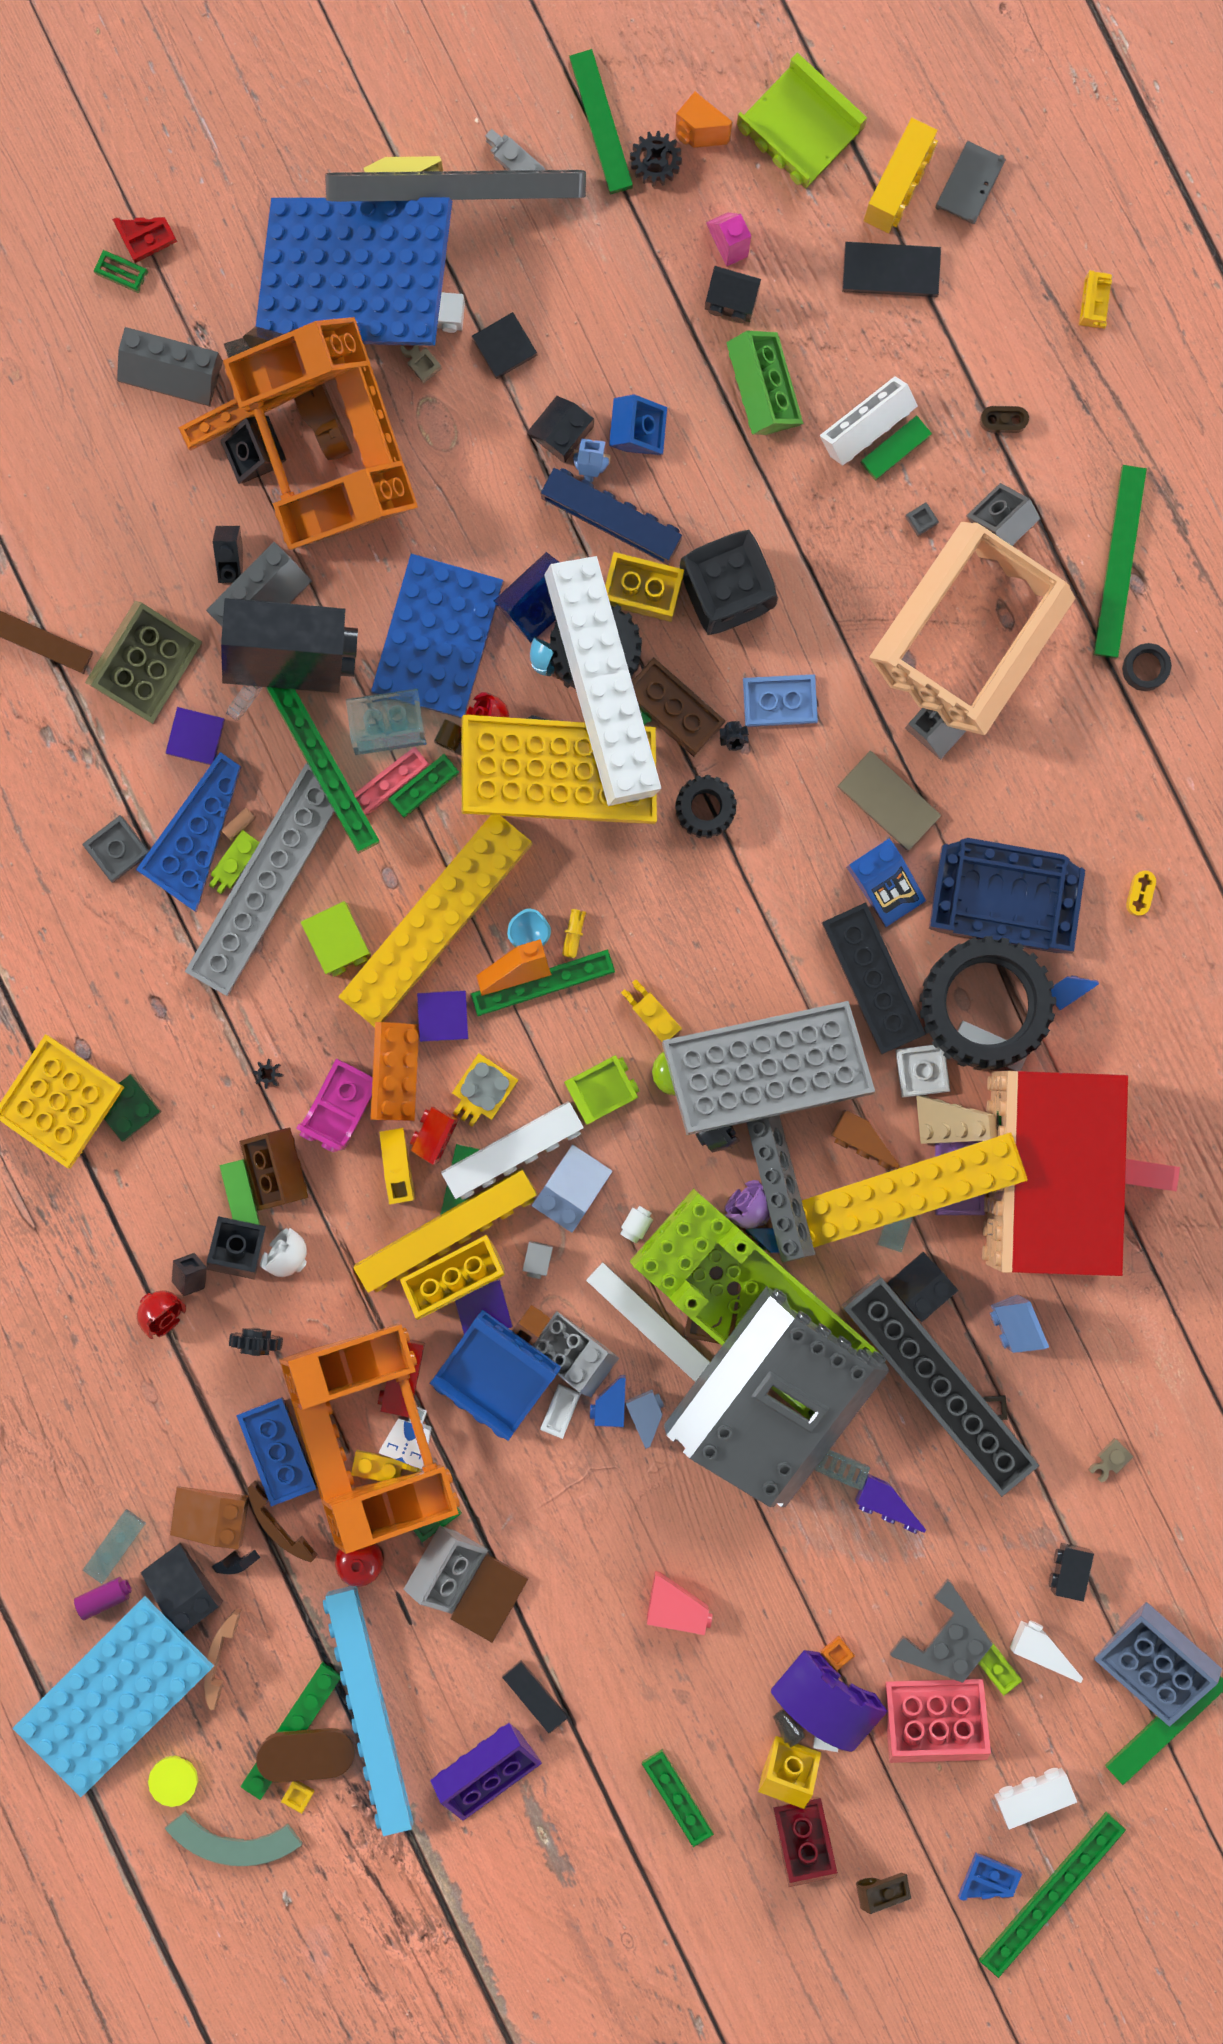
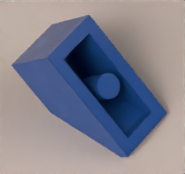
(610, 1405)

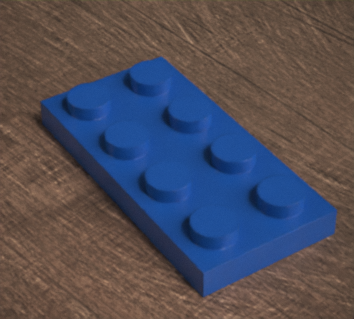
(277, 1451)

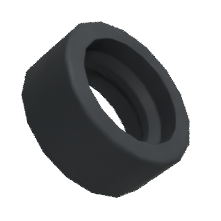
(1161, 655)

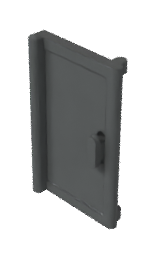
(965, 188)

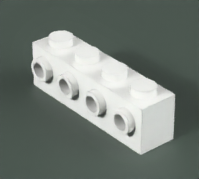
(869, 420)

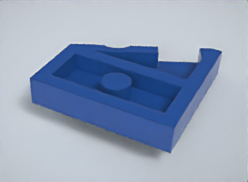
(989, 1879)

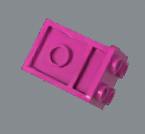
(337, 1107)

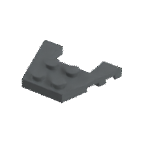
(955, 1647)

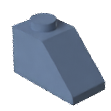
(646, 1414)

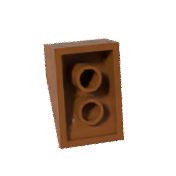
(209, 1517)

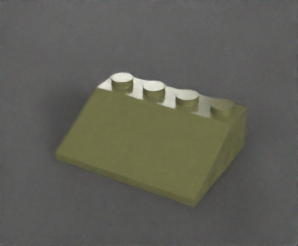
(143, 661)

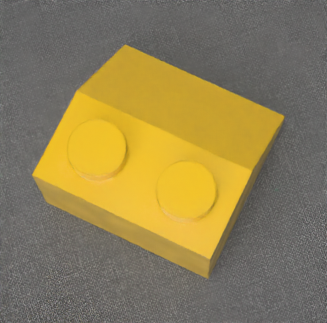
(790, 1773)

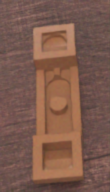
(212, 1685)

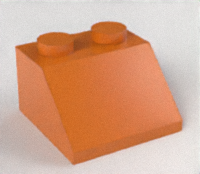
(702, 124)

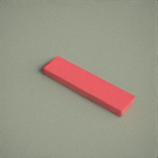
(390, 780)

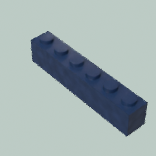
(611, 516)

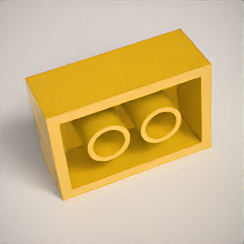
(643, 586)

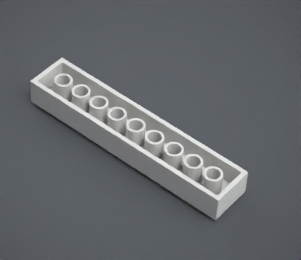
(602, 680)

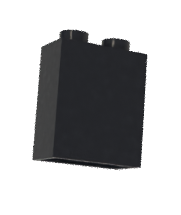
(286, 645)

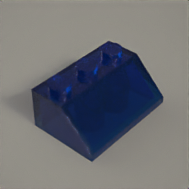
(528, 601)

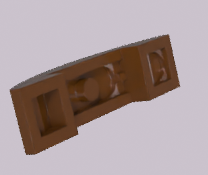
(299, 1548)

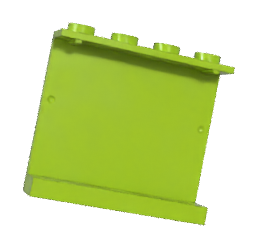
(802, 122)

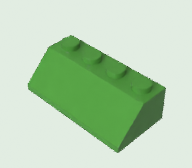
(764, 382)

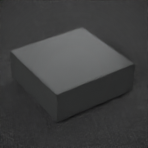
(922, 519)

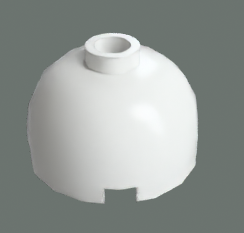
(286, 1254)

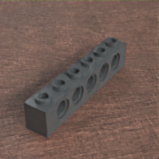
(780, 1188)

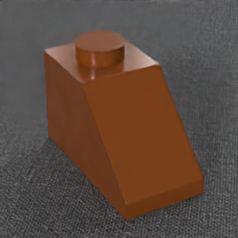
(531, 1325)

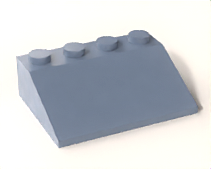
(1159, 1664)

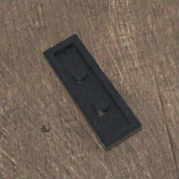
(535, 1696)

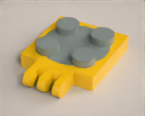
(483, 1089)

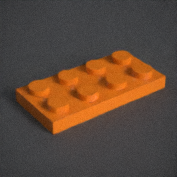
(394, 1071)

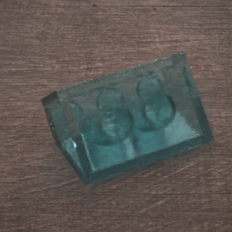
(386, 722)

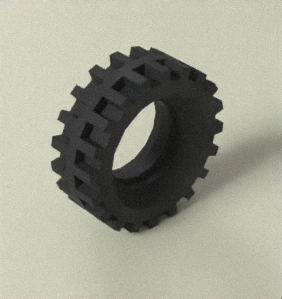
(629, 638)

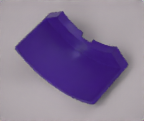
(825, 1705)

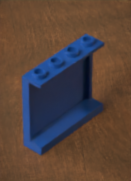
(495, 1375)

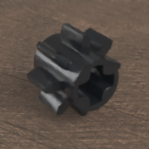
(734, 735)
(275, 1074)

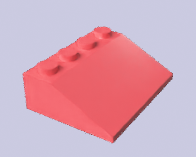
(937, 1721)

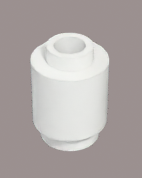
(636, 1224)

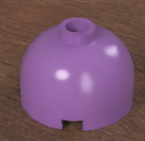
(748, 1207)

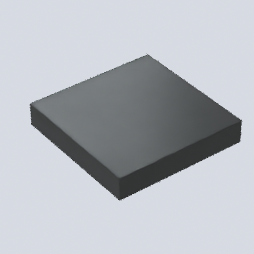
(116, 848)

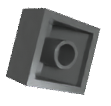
(1005, 514)

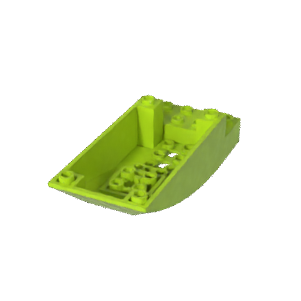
(700, 1238)

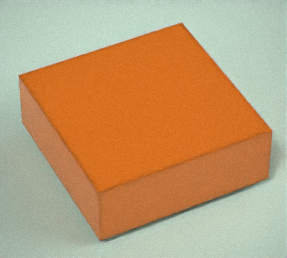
(837, 1653)

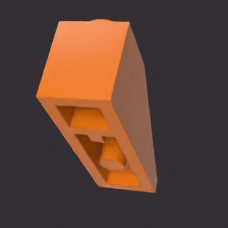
(517, 967)

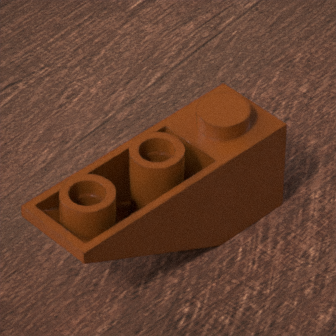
(860, 1134)

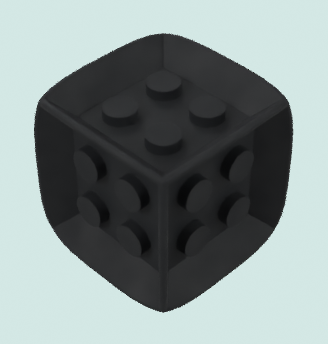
(728, 582)

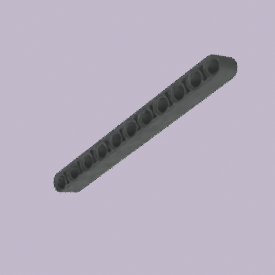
(455, 185)

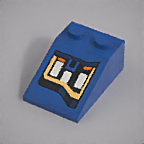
(886, 882)

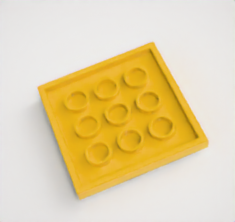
(58, 1101)

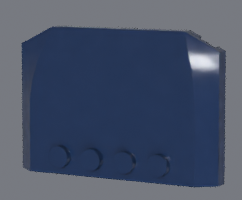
(1007, 894)

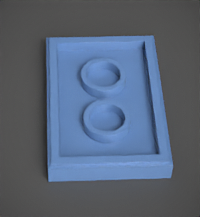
(780, 700)

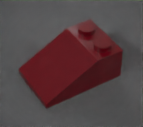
(805, 1843)

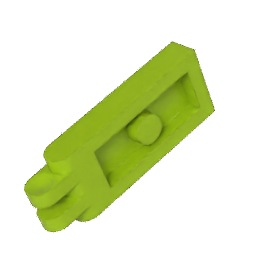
(233, 862)

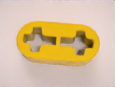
(1135, 891)

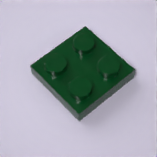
(131, 1109)

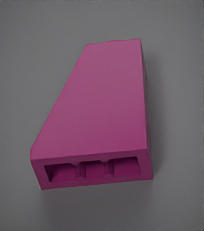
(730, 237)

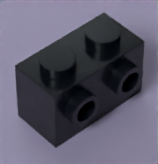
(1071, 1572)

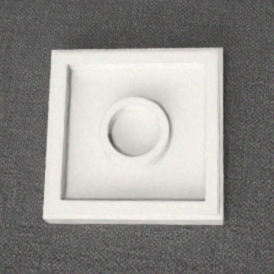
(922, 1071)

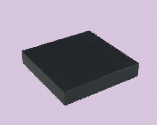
(504, 345)

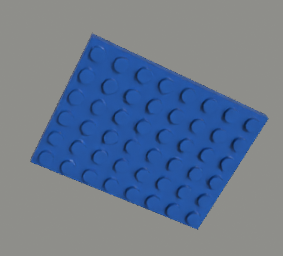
(356, 262)

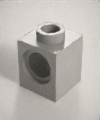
(537, 1259)

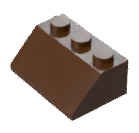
(274, 1169)

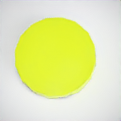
(173, 1781)

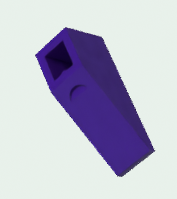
(882, 1498)

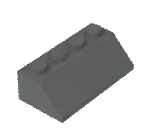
(168, 366)
(268, 579)

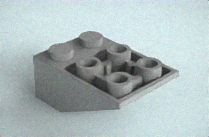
(581, 1357)

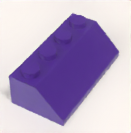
(485, 1772)

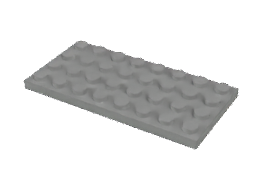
(767, 1067)

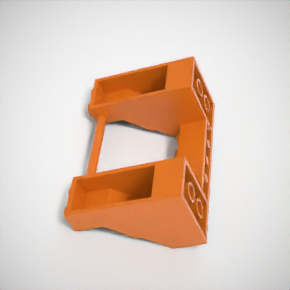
(303, 359)
(379, 1509)

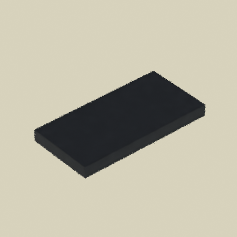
(891, 269)

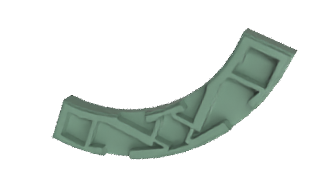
(232, 1850)

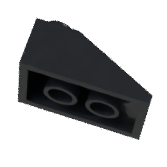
(181, 1589)

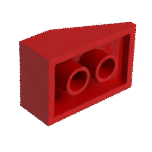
(434, 1134)

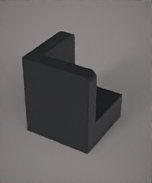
(189, 1274)

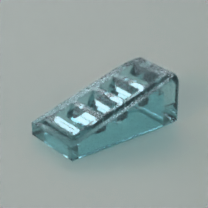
(858, 1484)

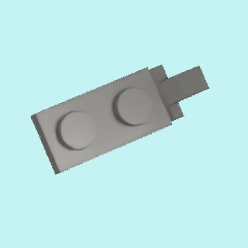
(510, 154)

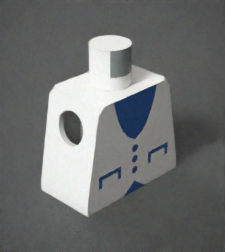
(402, 1443)

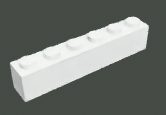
(512, 1150)

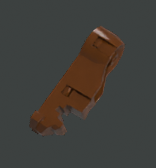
(321, 416)

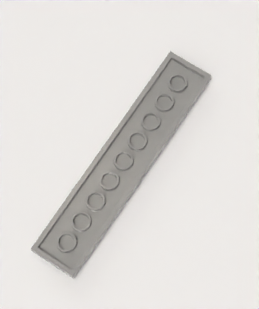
(262, 885)

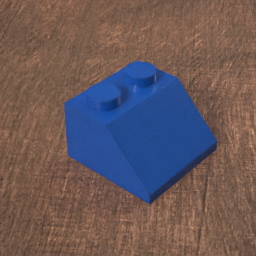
(638, 425)

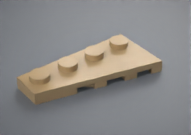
(952, 1123)

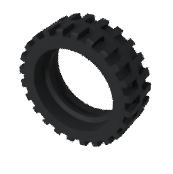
(1028, 972)

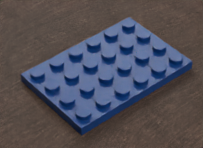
(438, 634)

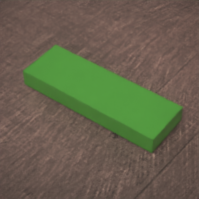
(239, 1192)

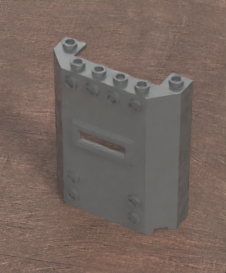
(750, 1436)

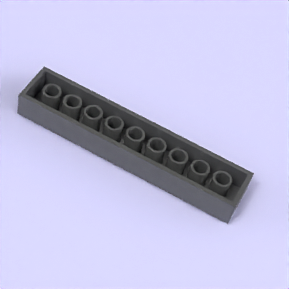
(940, 1385)

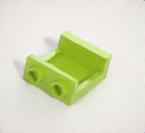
(336, 939)
(602, 1089)

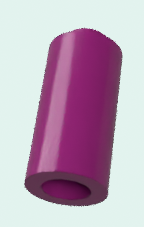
(102, 1598)

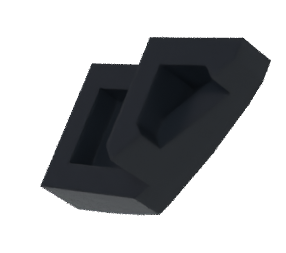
(234, 1564)

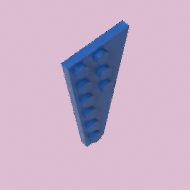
(187, 846)

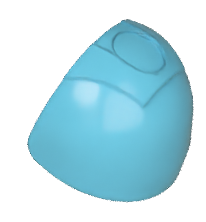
(540, 657)
(528, 927)

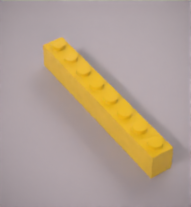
(445, 1230)

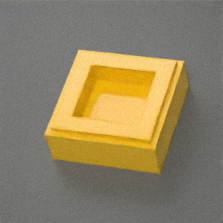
(297, 1796)

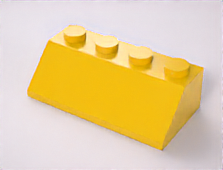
(452, 1277)

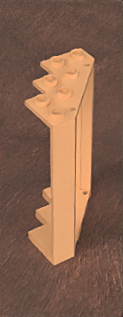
(1017, 660)

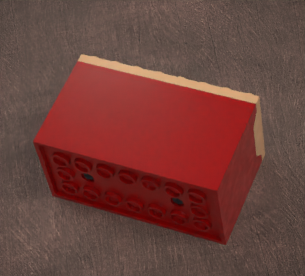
(1074, 1158)

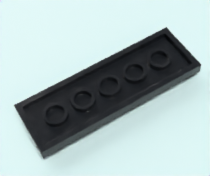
(873, 978)

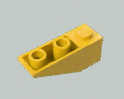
(396, 1166)

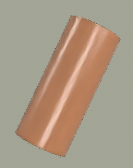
(238, 824)

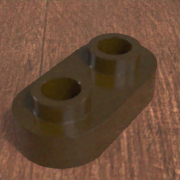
(1003, 417)

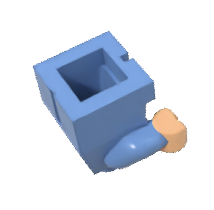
(591, 458)

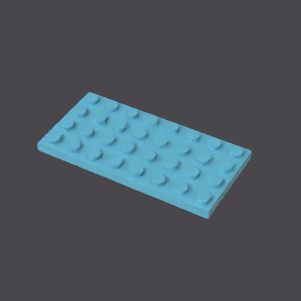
(113, 1696)

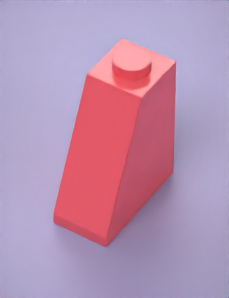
(1152, 1175)
(676, 1607)

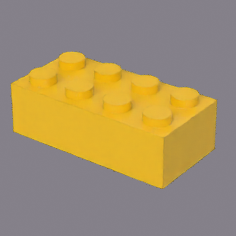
(901, 176)

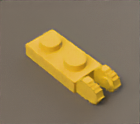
(652, 1013)
(378, 1466)

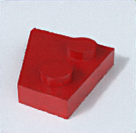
(145, 236)

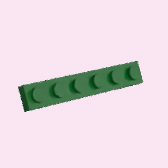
(298, 1719)

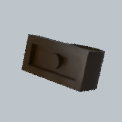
(450, 737)
(884, 1893)

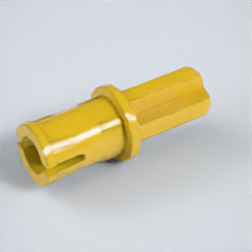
(573, 933)

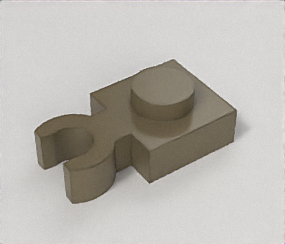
(422, 362)
(1113, 1457)

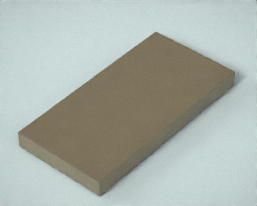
(889, 800)

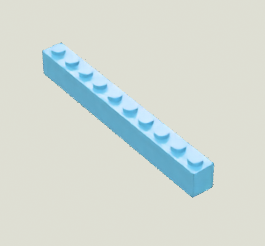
(369, 1710)

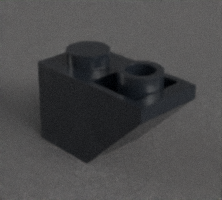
(228, 553)

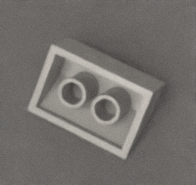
(445, 1570)

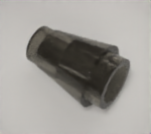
(789, 1729)

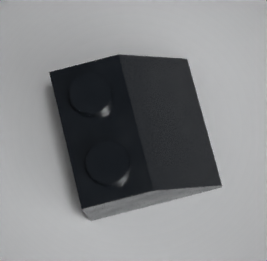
(732, 294)
(561, 427)
(247, 450)
(236, 1247)
(922, 1286)

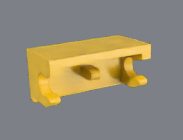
(1095, 299)

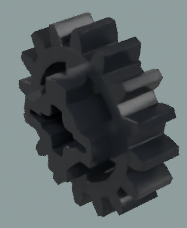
(656, 169)
(255, 1341)

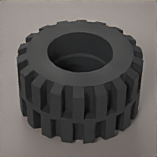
(711, 786)

